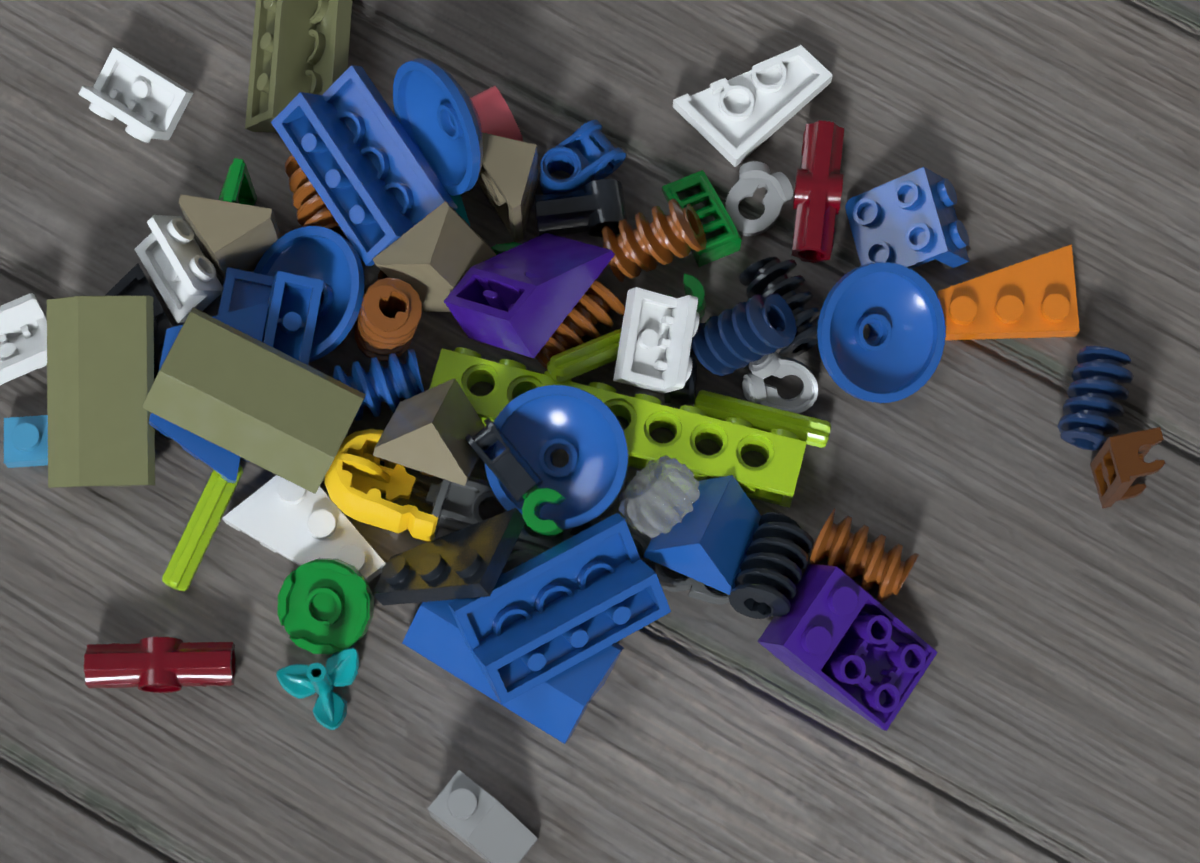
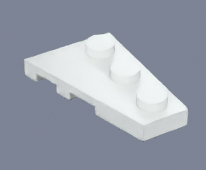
(752, 106)
(303, 526)

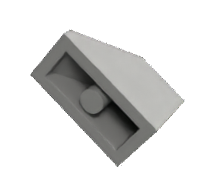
(481, 821)

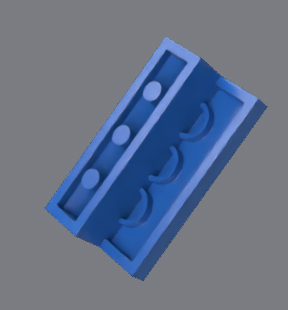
(361, 162)
(291, 307)
(560, 608)
(551, 706)

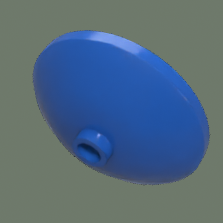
(440, 123)
(327, 257)
(903, 336)
(582, 426)

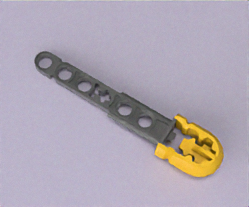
(356, 489)

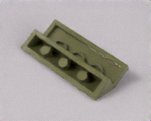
(294, 51)
(96, 391)
(253, 400)

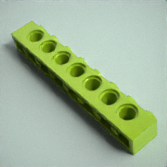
(735, 436)

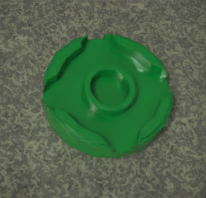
(325, 606)

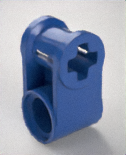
(584, 155)

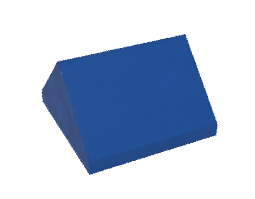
(711, 537)

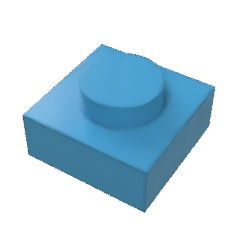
(26, 441)

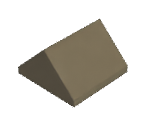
(509, 180)
(230, 232)
(434, 256)
(431, 433)

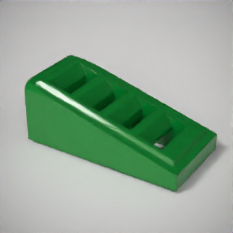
(238, 185)
(721, 245)

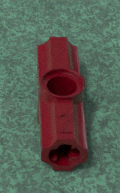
(818, 191)
(160, 664)

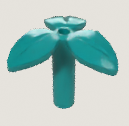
(305, 680)

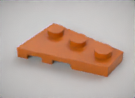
(1016, 301)

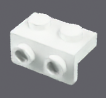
(137, 97)
(178, 266)
(22, 337)
(656, 340)

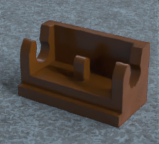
(1122, 462)

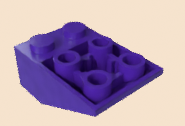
(525, 292)
(848, 645)

